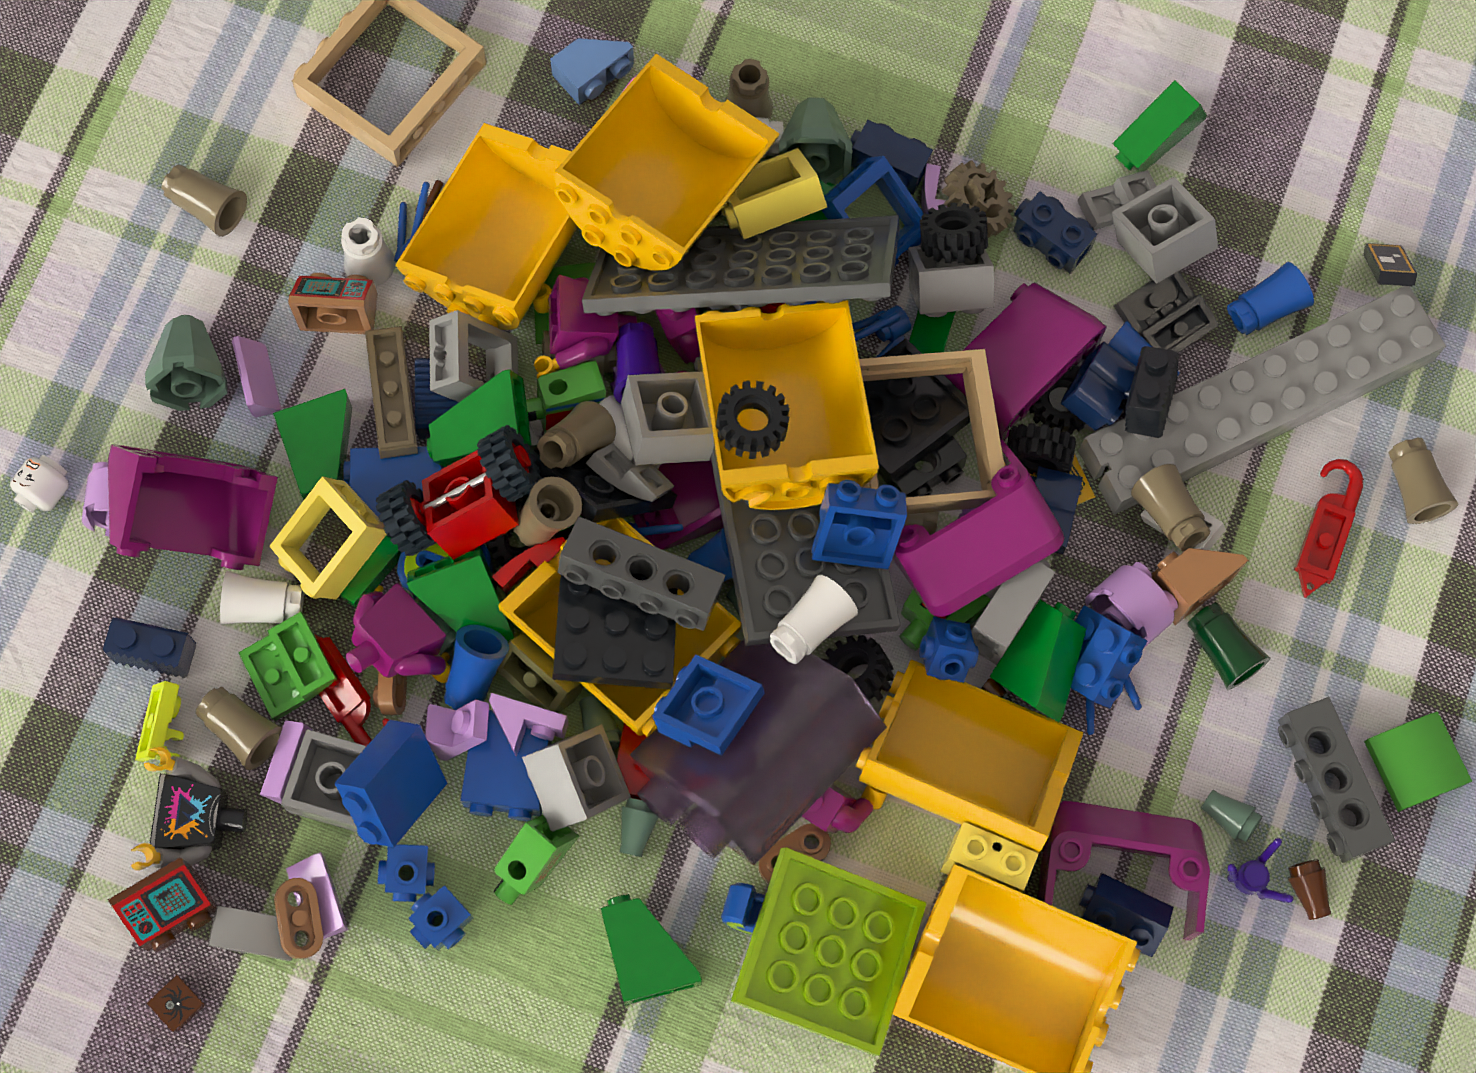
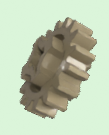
(980, 189)

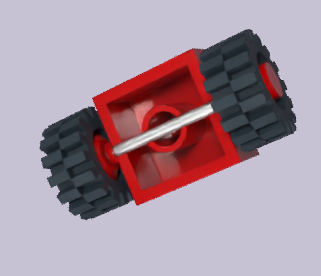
(463, 501)

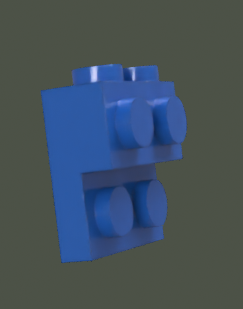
(859, 524)
(1105, 657)
(707, 705)

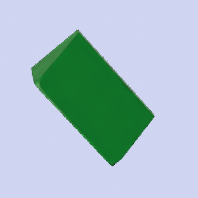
(931, 333)
(372, 572)

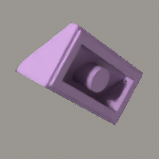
(256, 376)
(283, 760)
(317, 873)

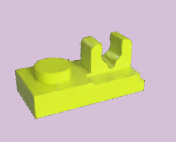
(161, 709)

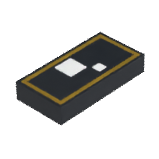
(1390, 264)

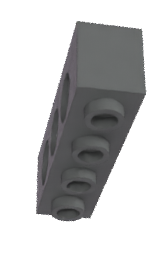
(630, 556)
(1338, 758)

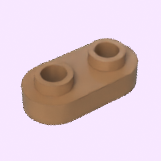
(390, 694)
(795, 841)
(302, 918)

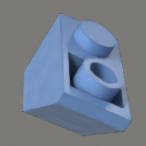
(590, 65)

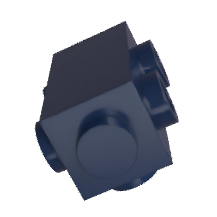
(905, 155)
(1054, 231)
(1126, 912)

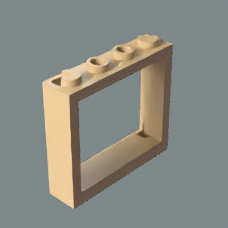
(427, 110)
(981, 411)

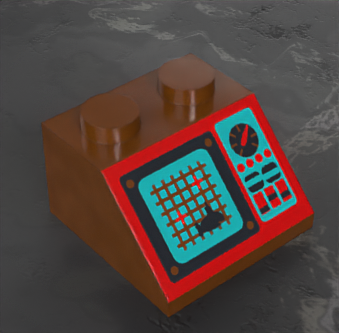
(164, 905)

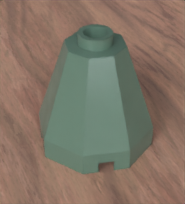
(820, 137)
(185, 367)

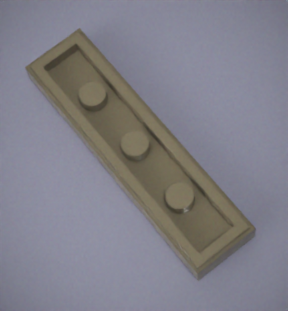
(391, 392)

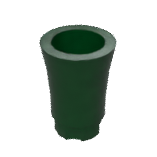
(1227, 645)

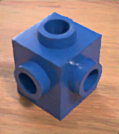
(948, 650)
(406, 855)
(454, 920)

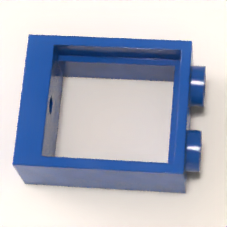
(878, 171)

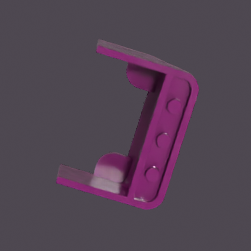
(981, 545)
(1087, 825)

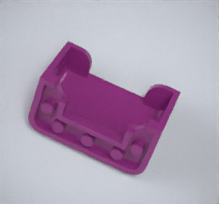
(1032, 349)
(187, 505)

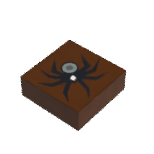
(176, 1004)

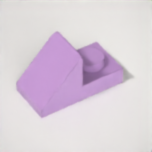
(517, 716)
(457, 730)

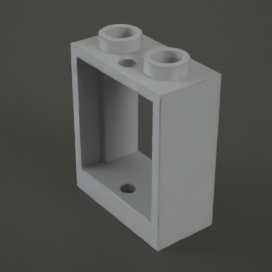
(451, 336)
(1010, 610)

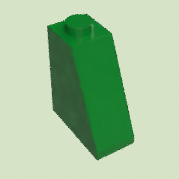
(1159, 128)
(481, 413)
(316, 438)
(461, 592)
(1043, 659)
(644, 953)

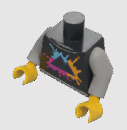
(187, 814)

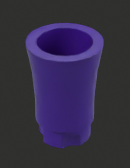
(635, 354)

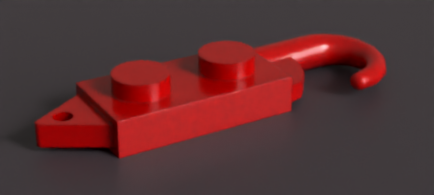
(1328, 530)
(346, 696)

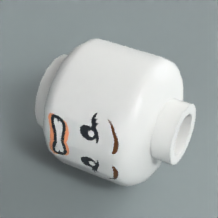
(39, 484)

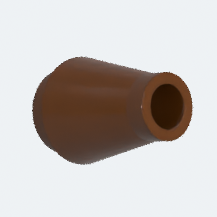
(1310, 886)

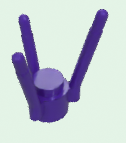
(1254, 876)

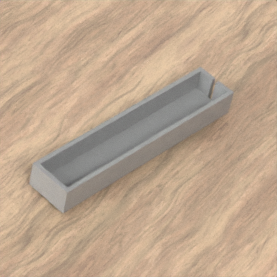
(1270, 394)

